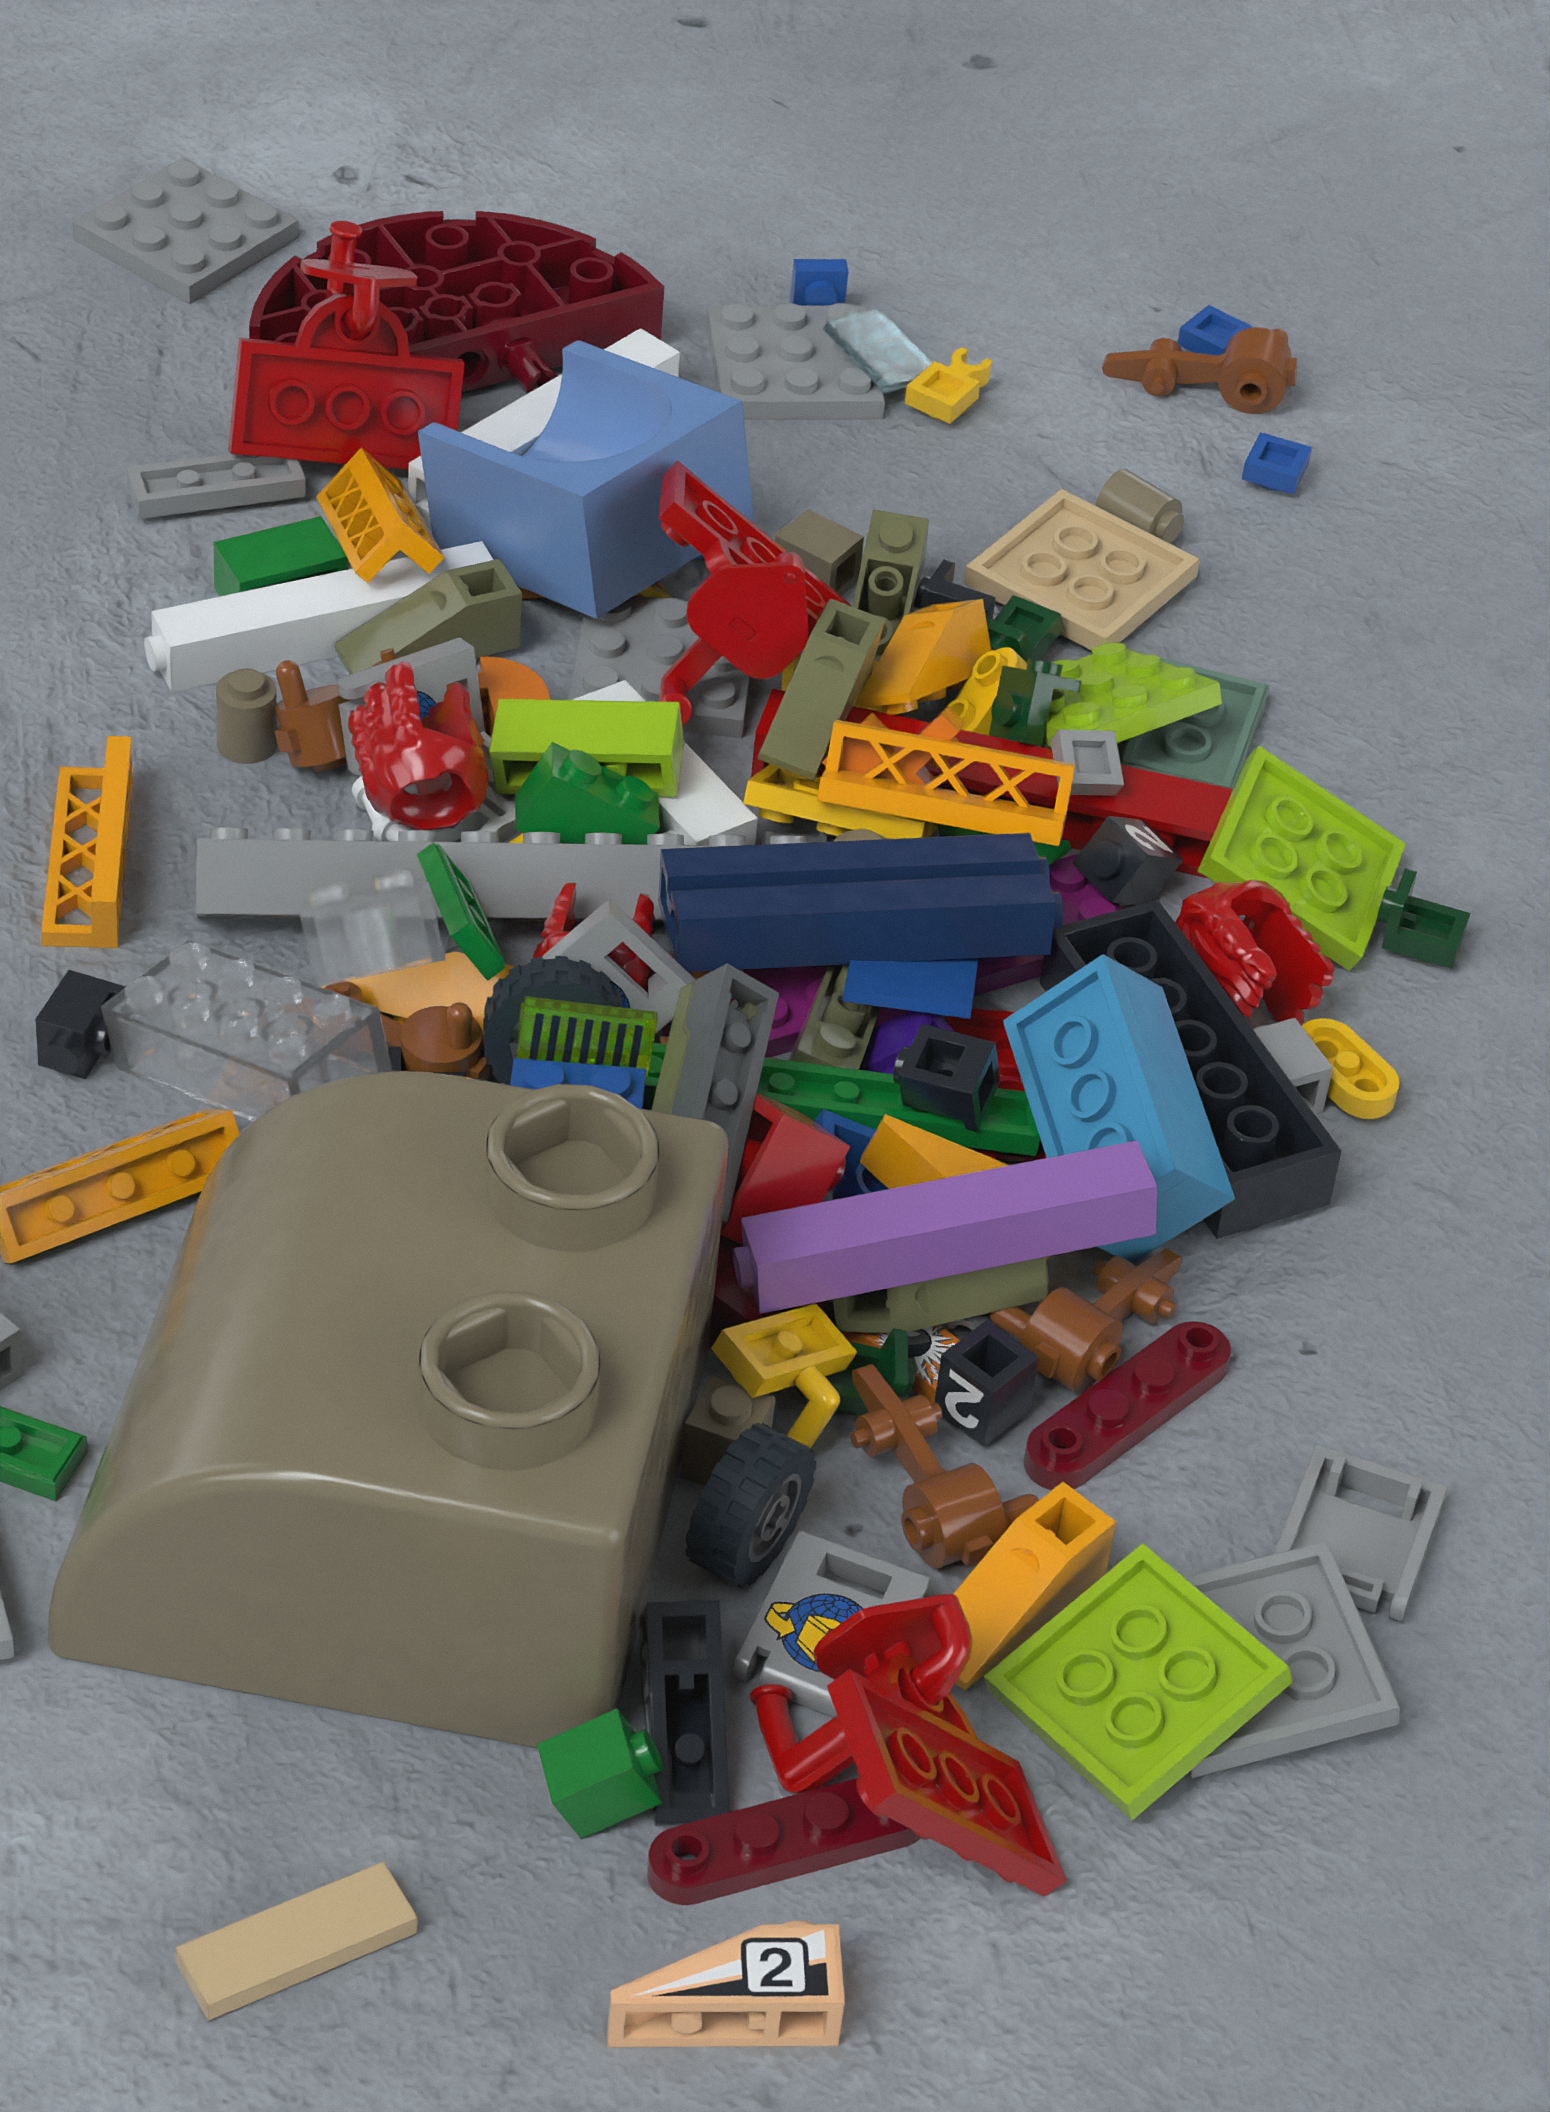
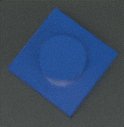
(819, 282)
(1209, 331)
(1276, 463)

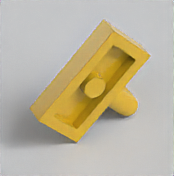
(787, 1352)

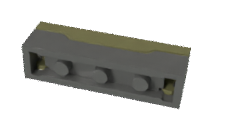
(718, 1057)

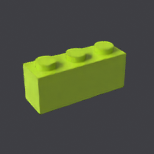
(622, 736)

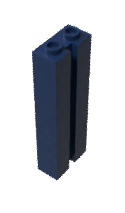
(857, 901)

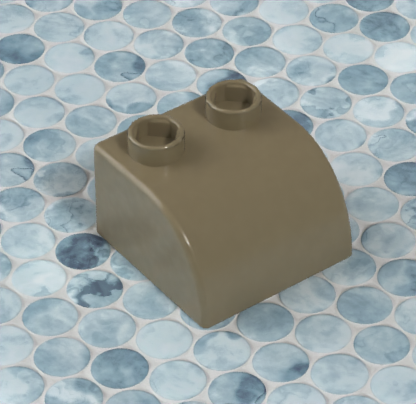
(411, 1408)

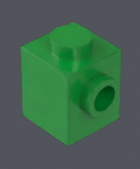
(601, 1772)

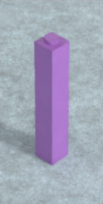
(946, 1227)

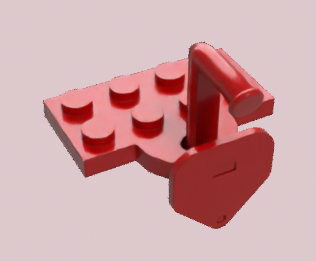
(340, 390)
(753, 603)
(913, 1740)

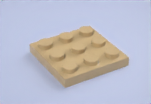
(1086, 567)

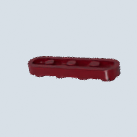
(1127, 1405)
(769, 1844)

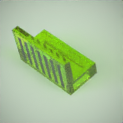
(585, 1033)

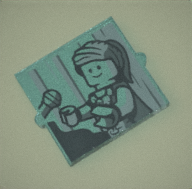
(878, 348)

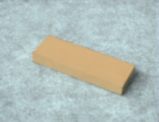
(295, 1940)

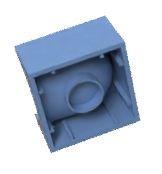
(585, 498)

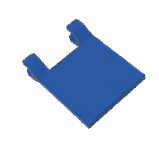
(918, 986)

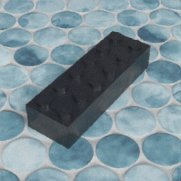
(1264, 1129)

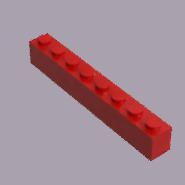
(1175, 807)

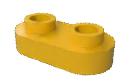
(977, 695)
(1360, 1077)

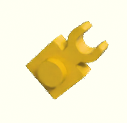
(948, 390)

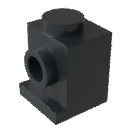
(72, 1025)
(948, 1074)

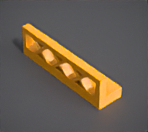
(376, 518)
(943, 805)
(101, 856)
(112, 1183)

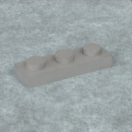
(212, 483)

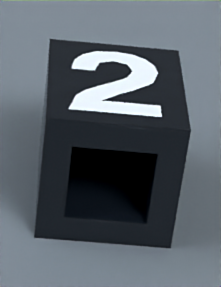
(1127, 861)
(986, 1382)

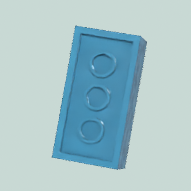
(1113, 1071)

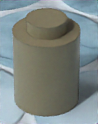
(1142, 505)
(246, 716)

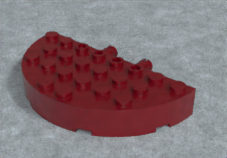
(486, 292)

